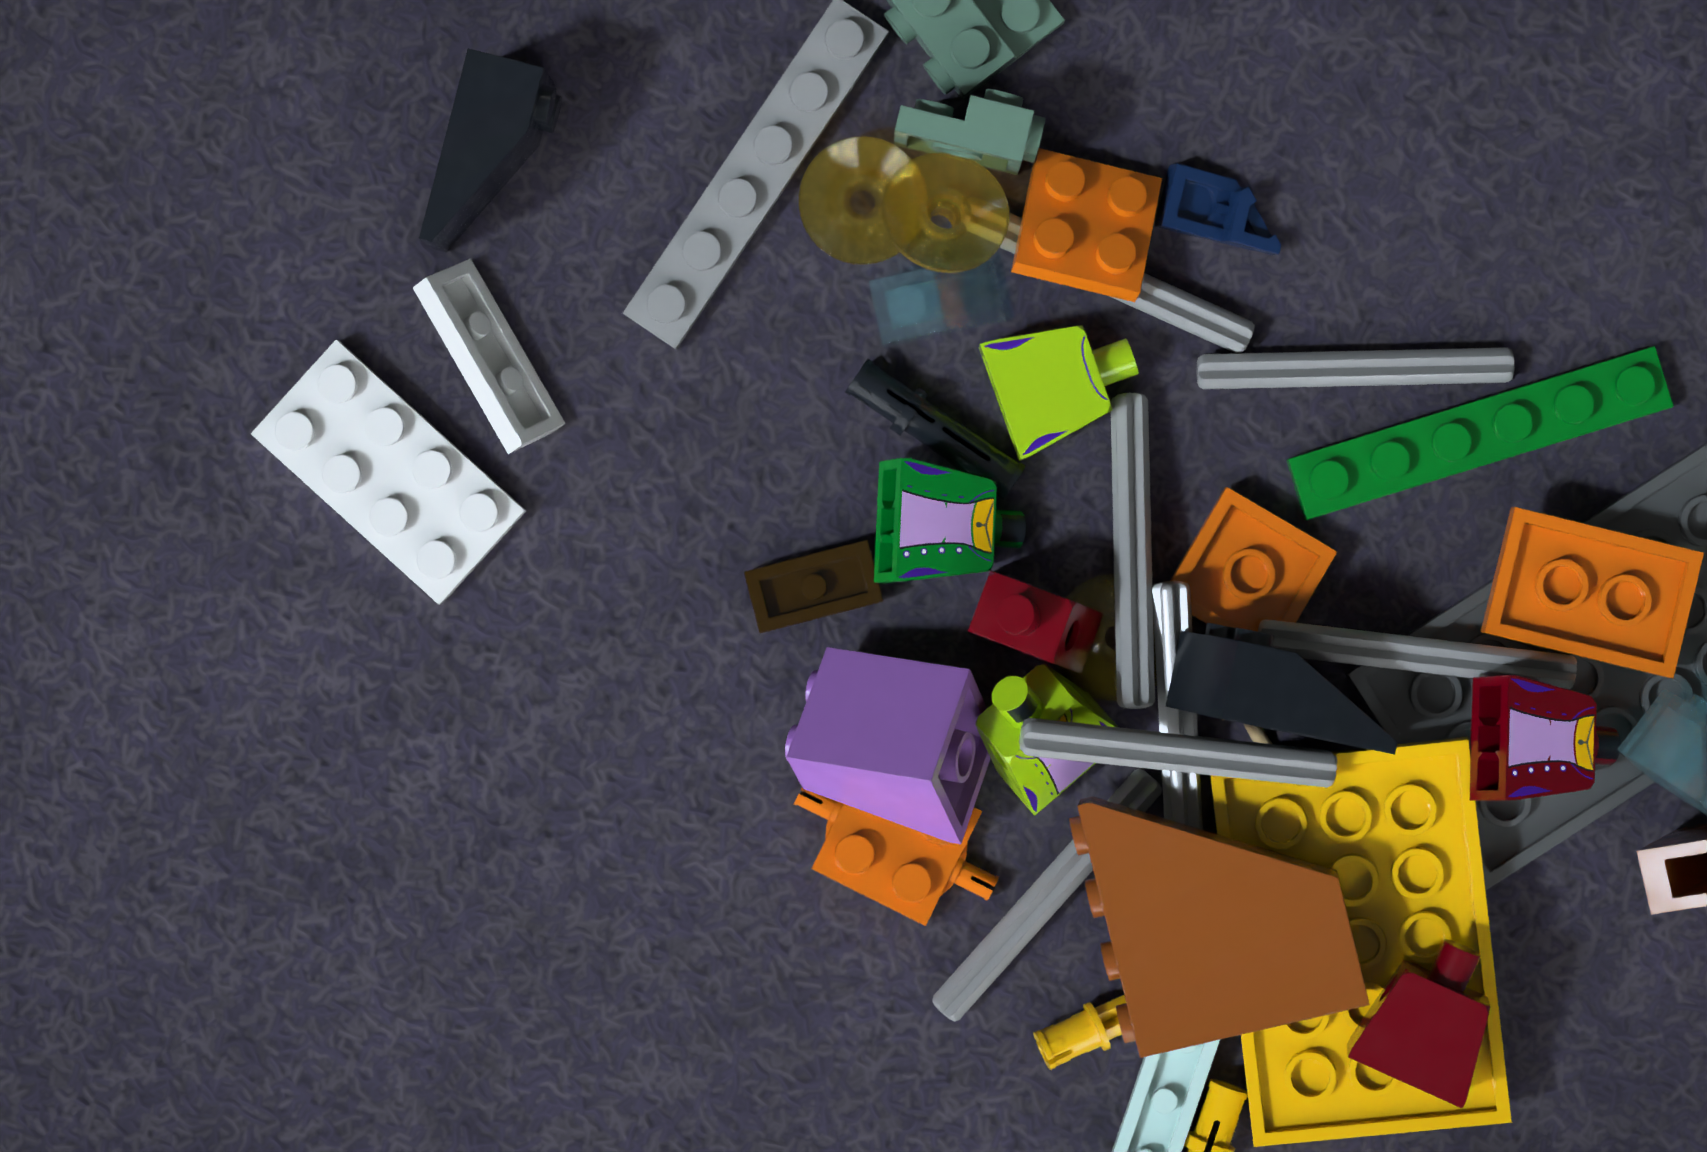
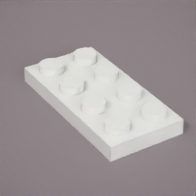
(388, 472)

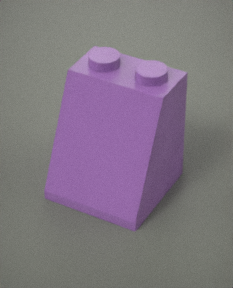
(892, 740)

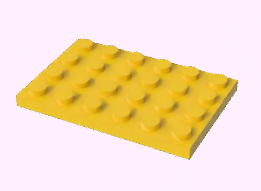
(1408, 882)

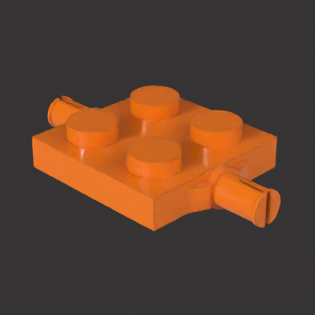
(892, 861)

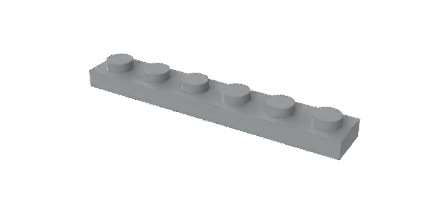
(756, 173)

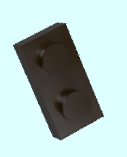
(813, 586)

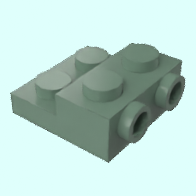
(972, 38)
(993, 134)

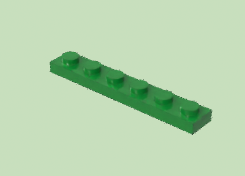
(1479, 433)

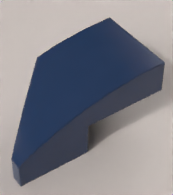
(1213, 210)

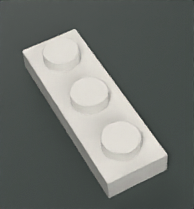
(489, 355)

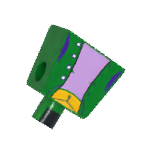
(938, 522)

